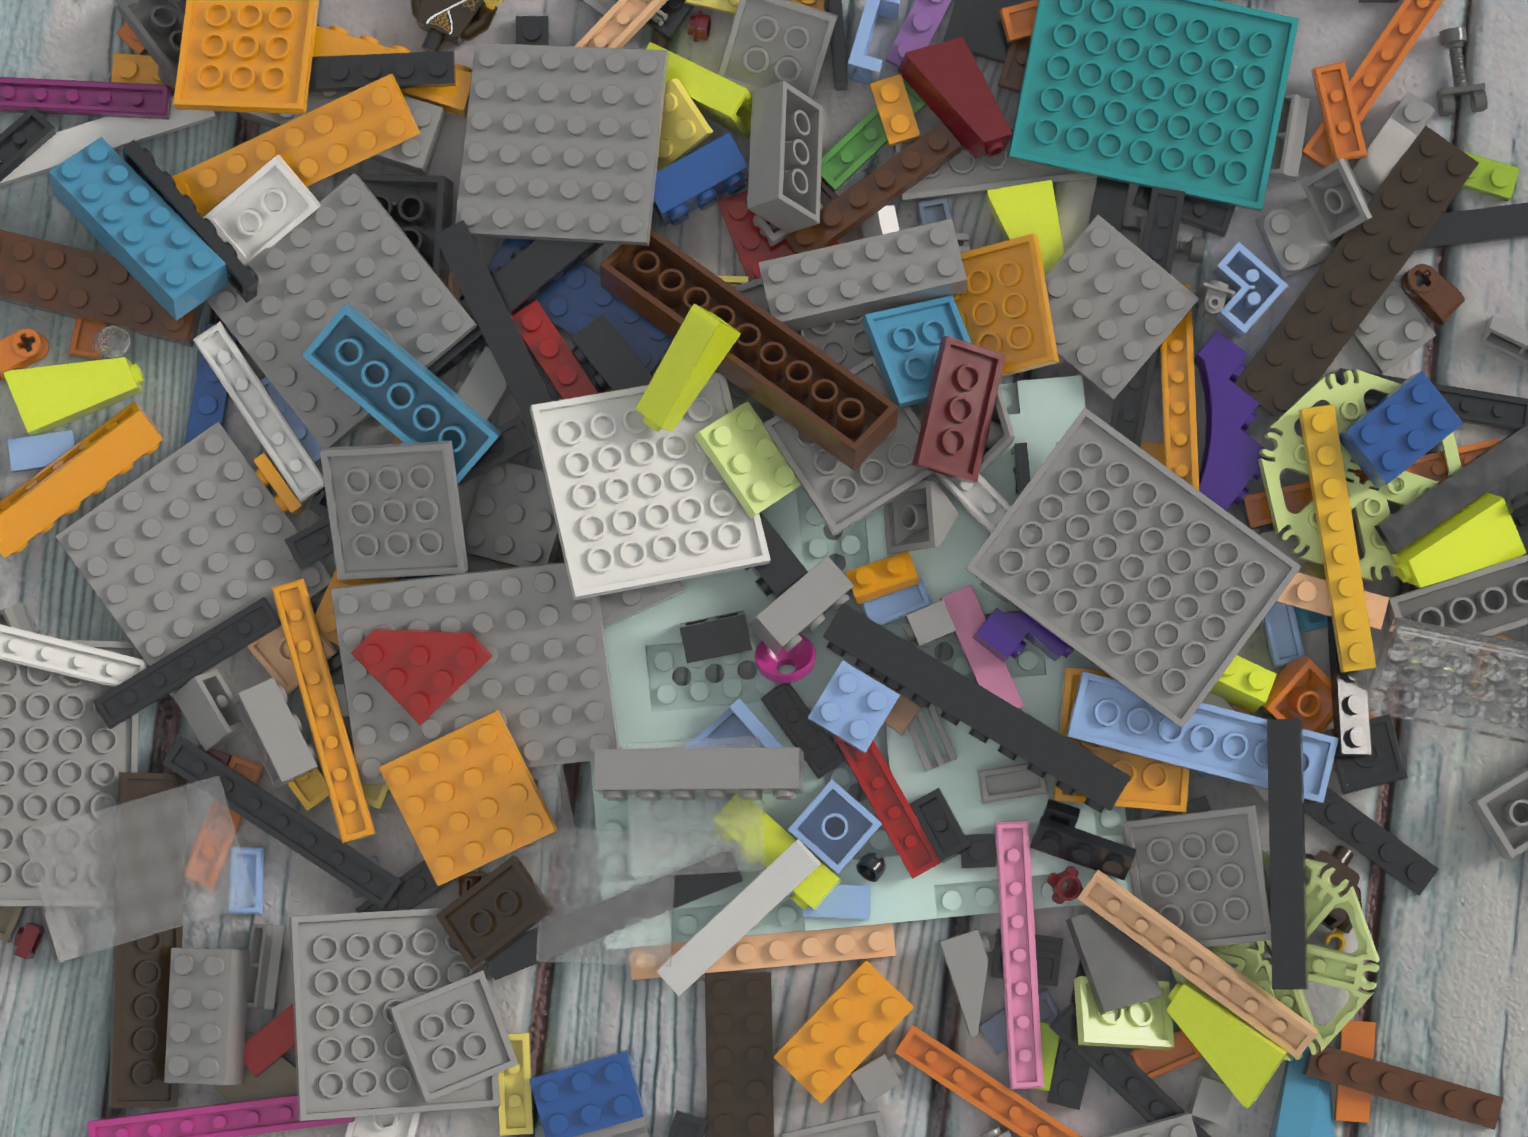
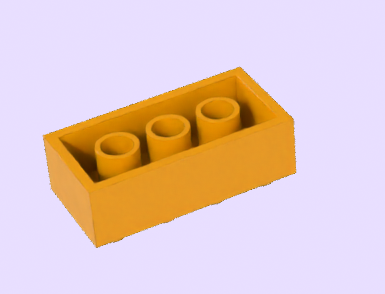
(843, 1031)

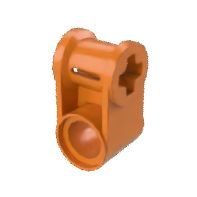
(14, 352)

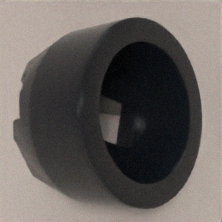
(871, 867)

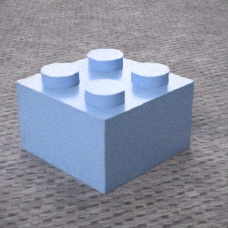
(853, 707)
(834, 826)

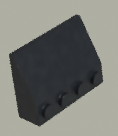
(420, 208)

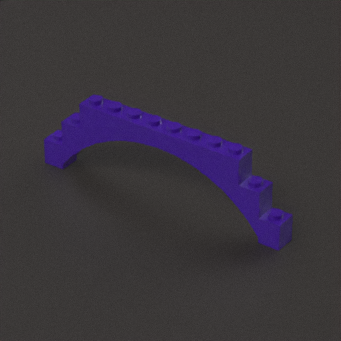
(1226, 468)

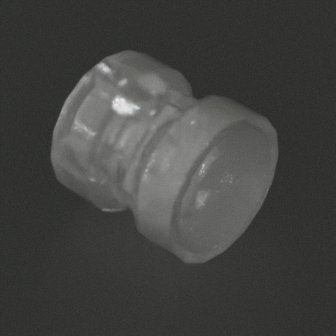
(104, 342)

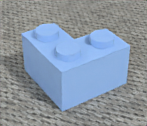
(1254, 287)

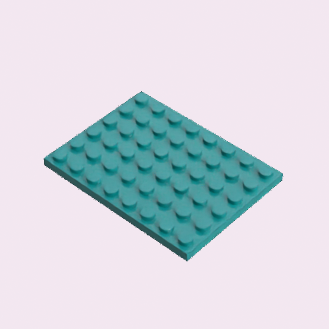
(1156, 94)

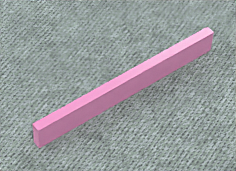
(1019, 954)

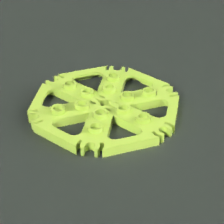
(1367, 504)
(1324, 964)

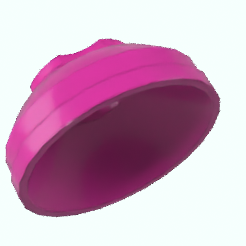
(800, 657)

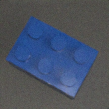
(699, 180)
(1399, 429)
(587, 1096)

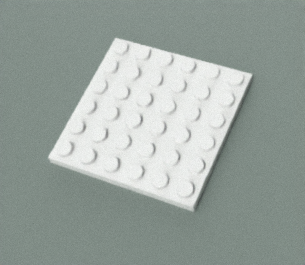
(639, 500)

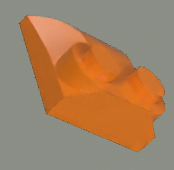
(1303, 694)

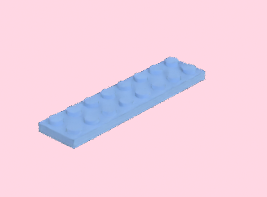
(1210, 742)

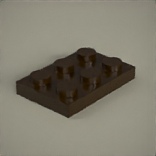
(494, 912)

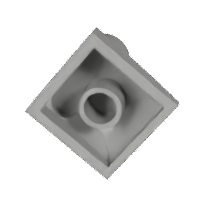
(1294, 238)

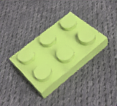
(748, 459)
(1136, 1026)

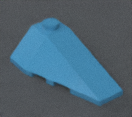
(1302, 1104)

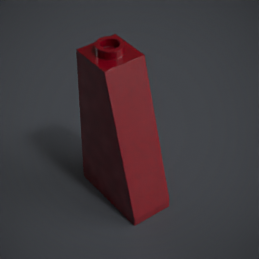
(958, 95)

